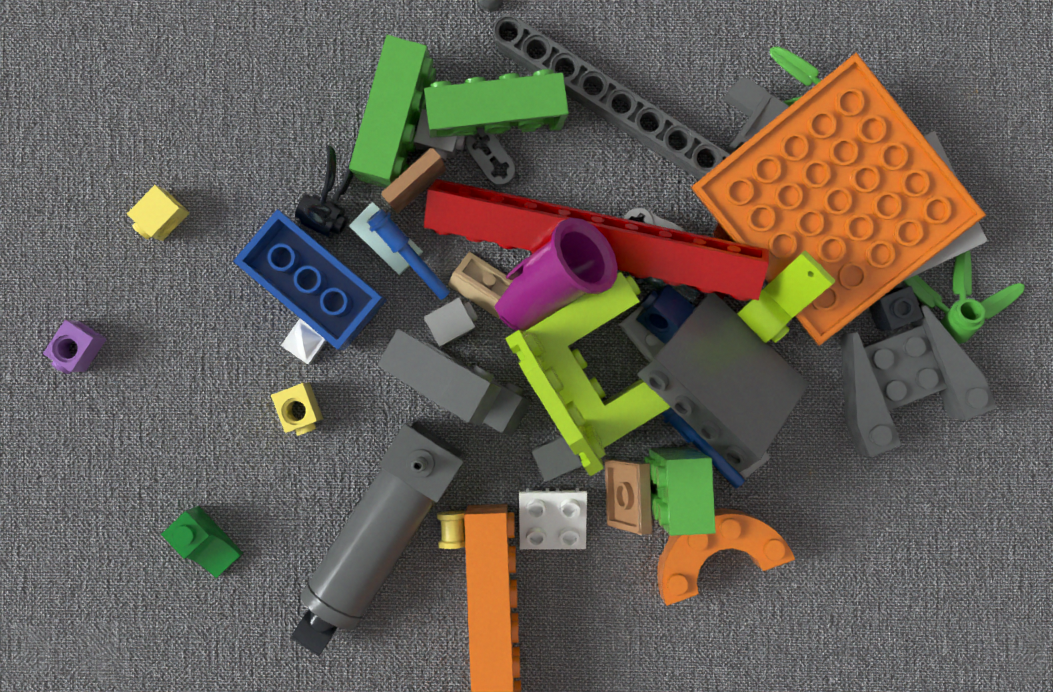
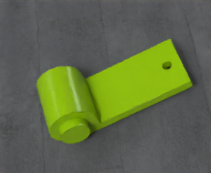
(786, 297)

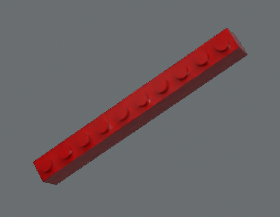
(638, 246)

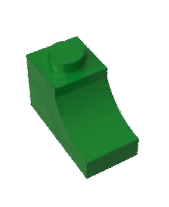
(202, 540)

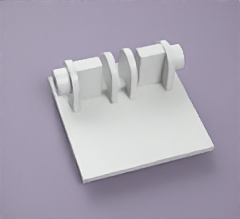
(552, 519)

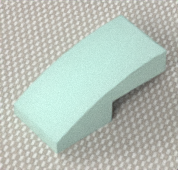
(361, 227)

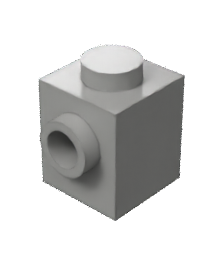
(443, 146)

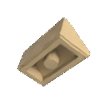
(479, 282)

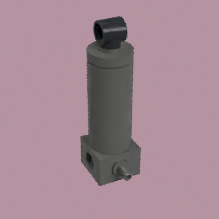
(377, 533)

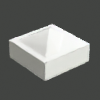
(304, 342)

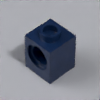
(664, 312)

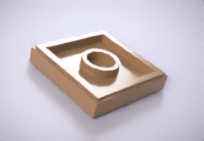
(414, 180)
(628, 495)

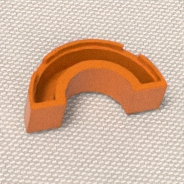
(734, 529)

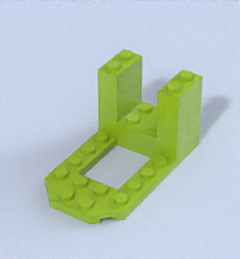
(564, 387)

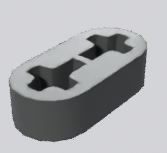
(484, 162)

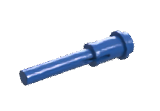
(398, 241)
(690, 434)

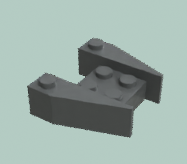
(902, 371)
(454, 385)

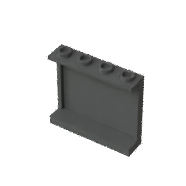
(725, 382)

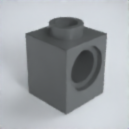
(555, 458)

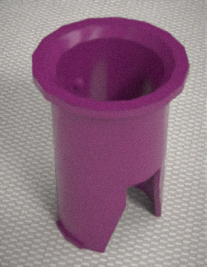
(557, 274)

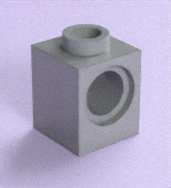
(451, 321)

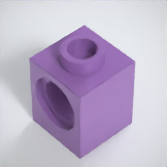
(87, 341)

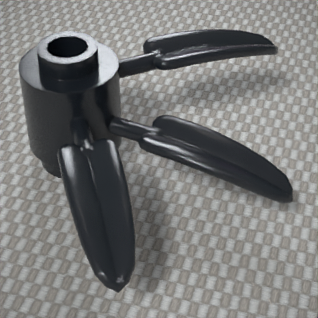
(320, 213)

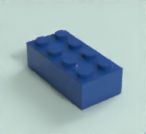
(310, 280)

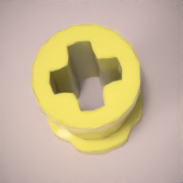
(451, 529)

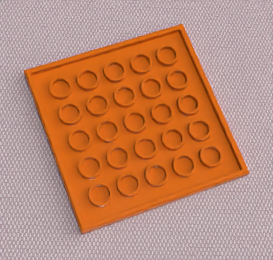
(846, 185)

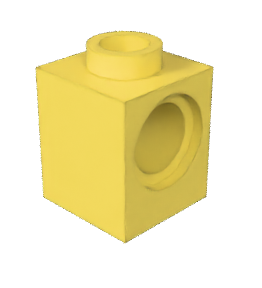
(157, 214)
(284, 401)

